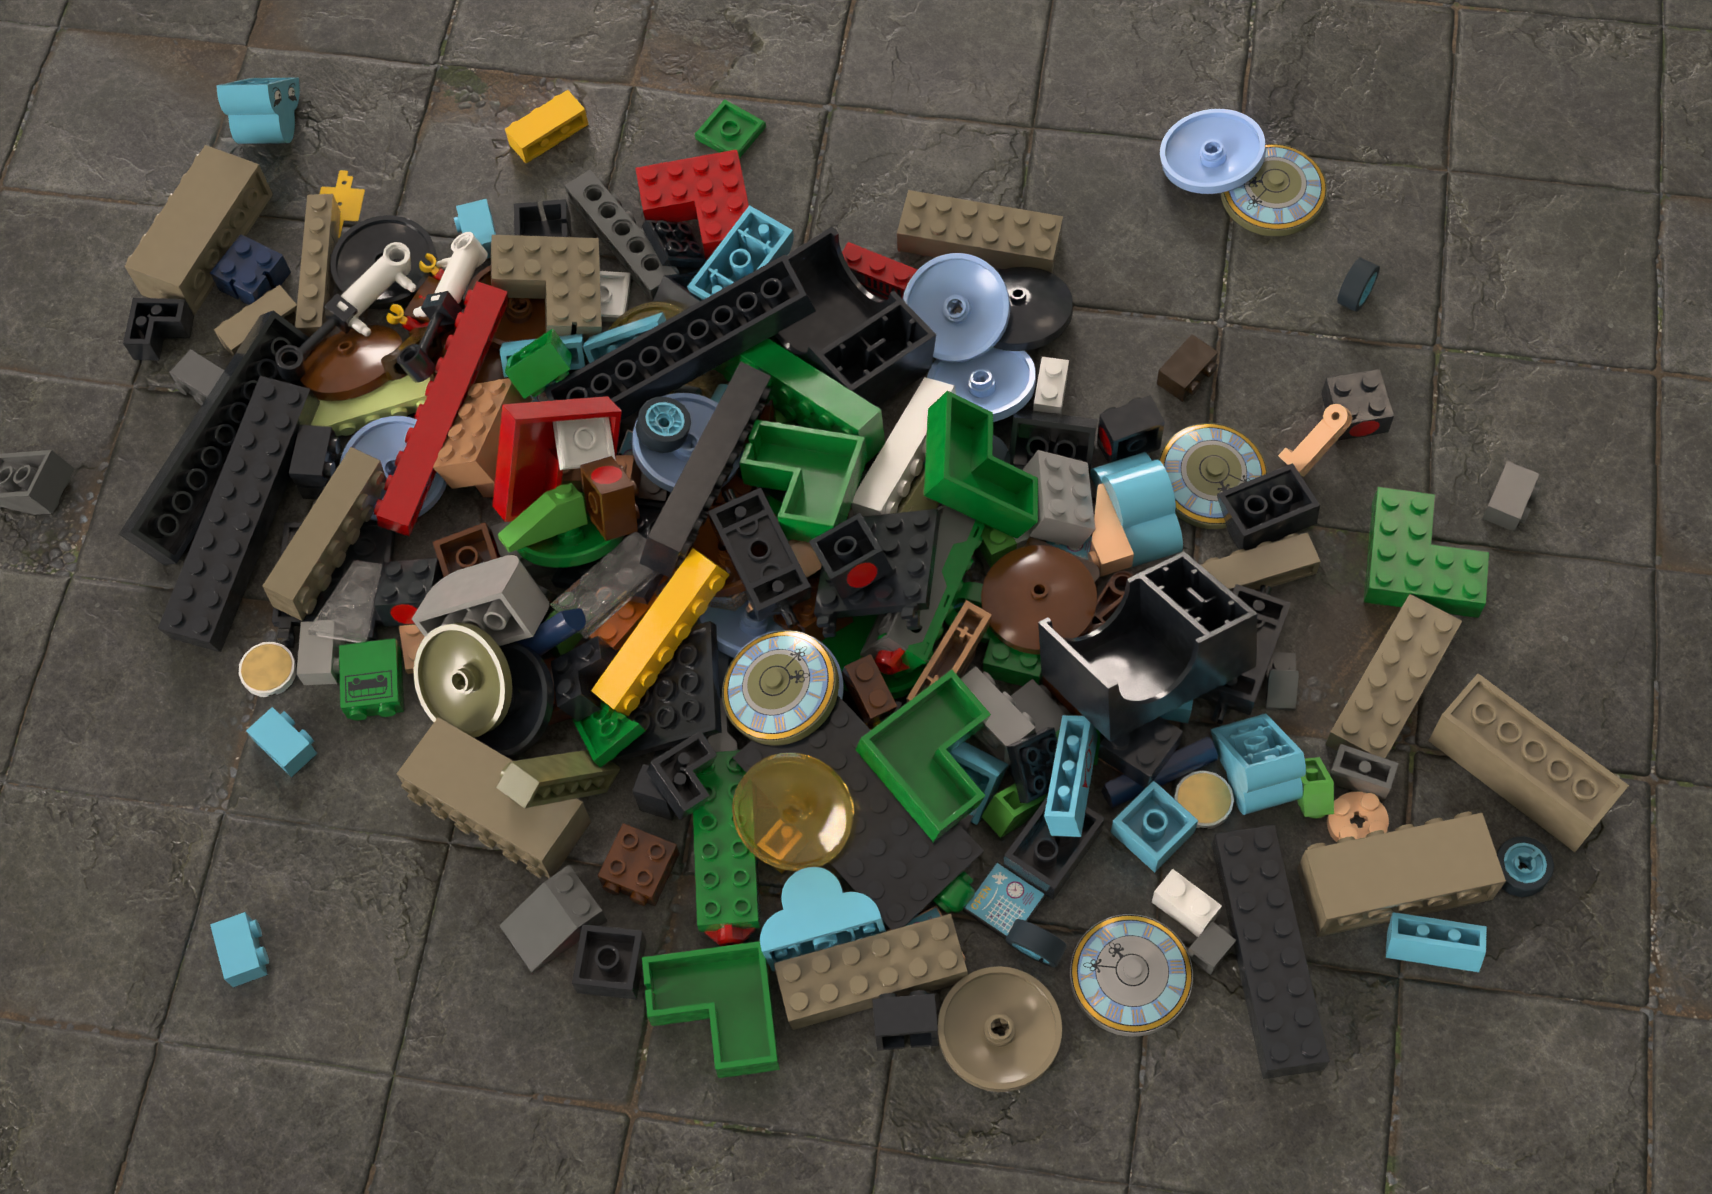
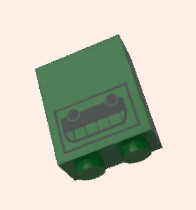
(371, 679)

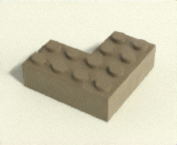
(552, 269)

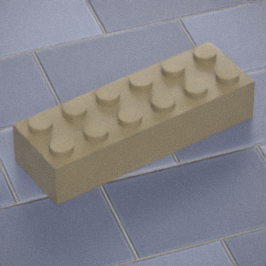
(994, 233)
(326, 534)
(1395, 679)
(854, 973)

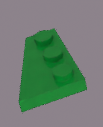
(607, 733)

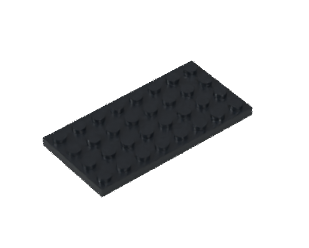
(887, 849)

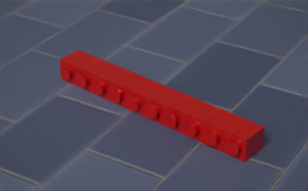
(445, 397)

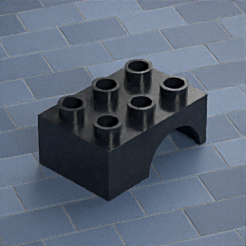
(854, 336)
(1158, 650)

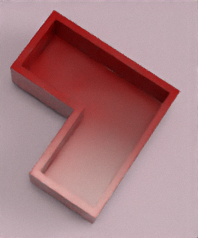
(696, 188)
(528, 448)

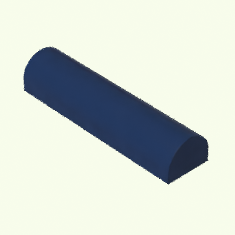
(555, 630)
(1181, 763)

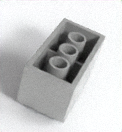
(490, 595)

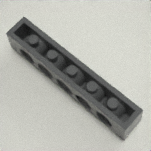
(582, 195)

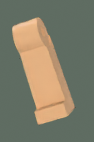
(1319, 440)

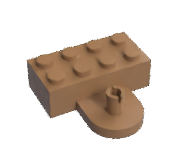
(473, 440)

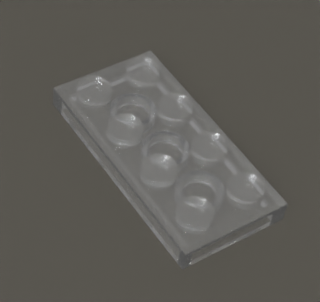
(608, 584)

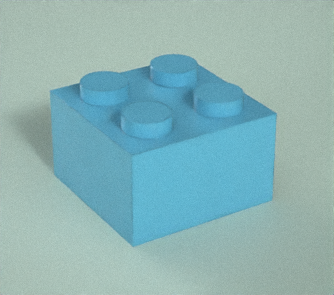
(1154, 826)

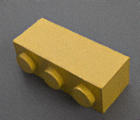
(546, 126)

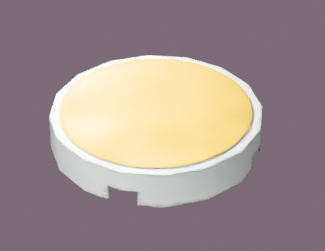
(267, 669)
(1206, 798)

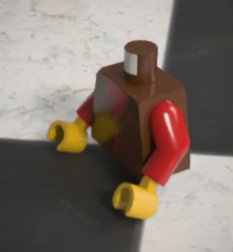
(407, 318)

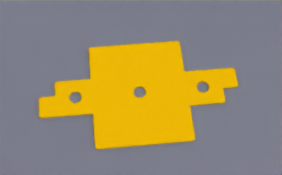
(349, 197)

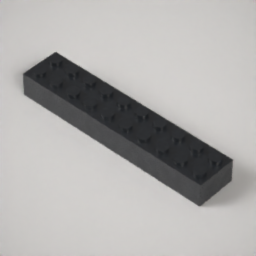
(693, 340)
(183, 487)
(238, 516)

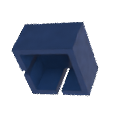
(246, 265)

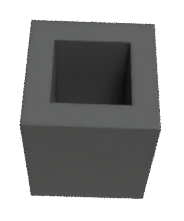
(1212, 947)

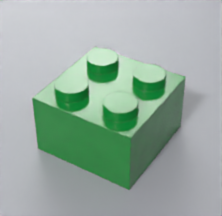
(539, 364)

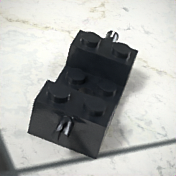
(772, 581)
(1243, 690)

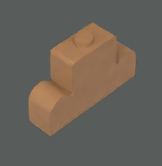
(956, 647)

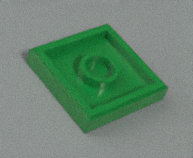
(730, 129)

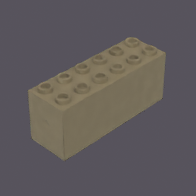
(198, 226)
(1527, 762)
(460, 782)
(1400, 872)

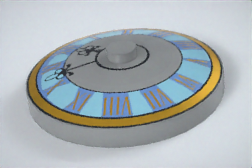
(1131, 975)

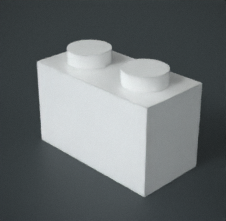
(1051, 385)
(1186, 903)

